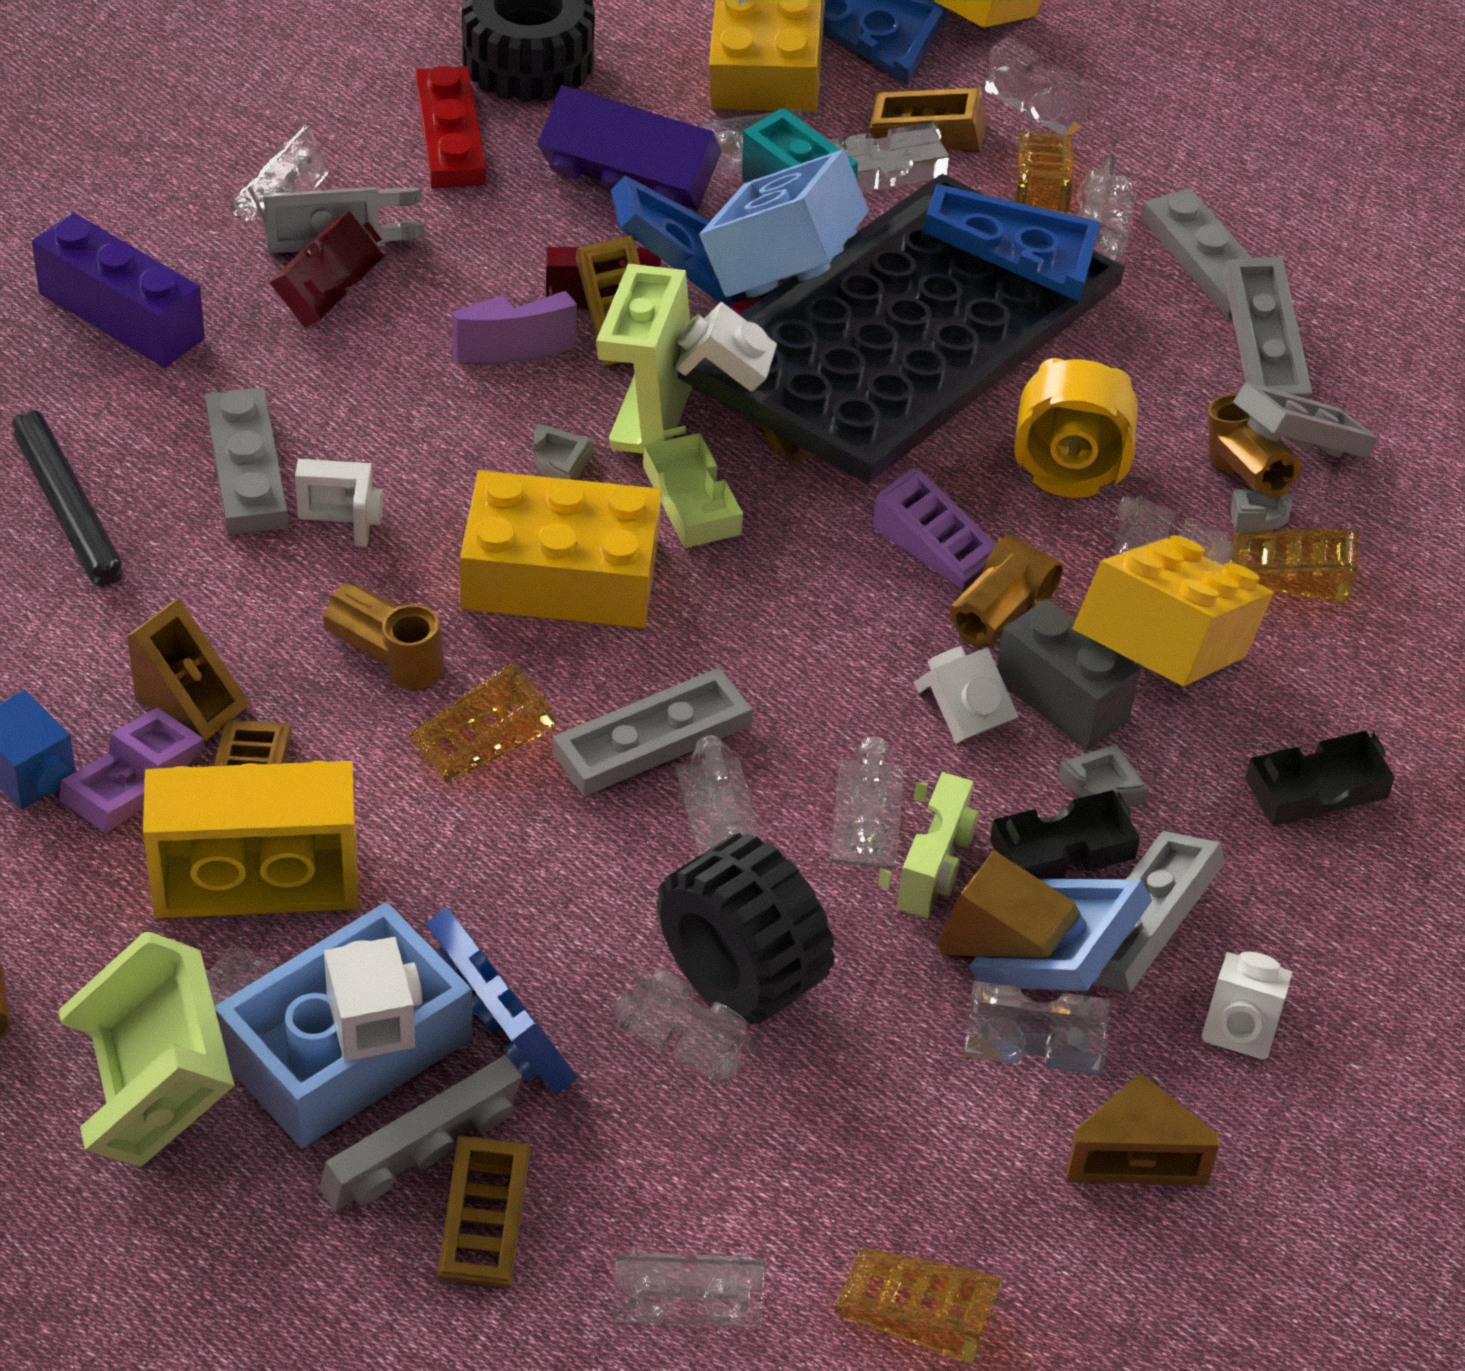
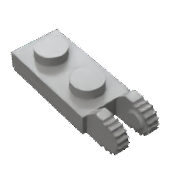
(298, 217)

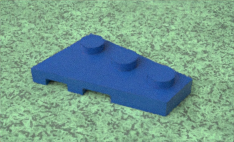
(886, 31)
(669, 233)
(1016, 236)
(499, 1006)

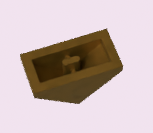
(182, 672)
(1007, 914)
(1142, 1140)

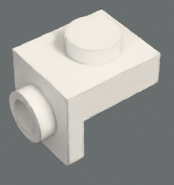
(729, 343)
(339, 494)
(968, 692)
(1247, 1004)

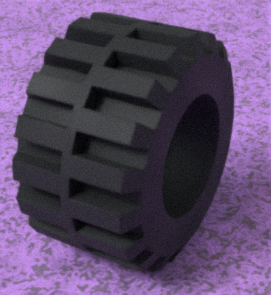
(528, 45)
(745, 927)

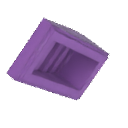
(917, 498)

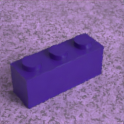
(619, 140)
(119, 289)

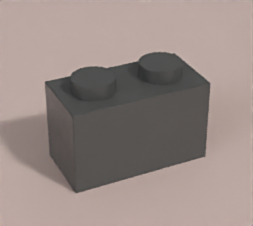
(1066, 674)

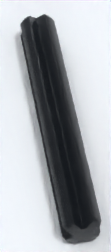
(67, 498)

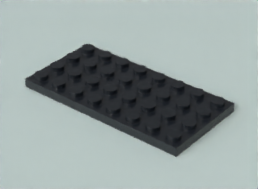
(894, 340)

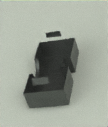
(1336, 777)
(1088, 831)

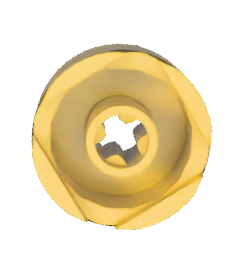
(1076, 427)

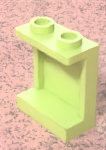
(644, 331)
(152, 1046)

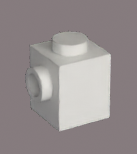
(372, 997)

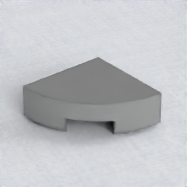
(560, 452)
(1256, 512)
(1101, 772)

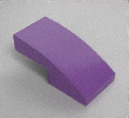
(503, 334)
(113, 785)

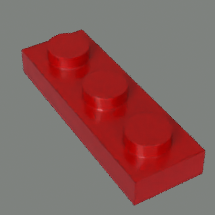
(450, 127)

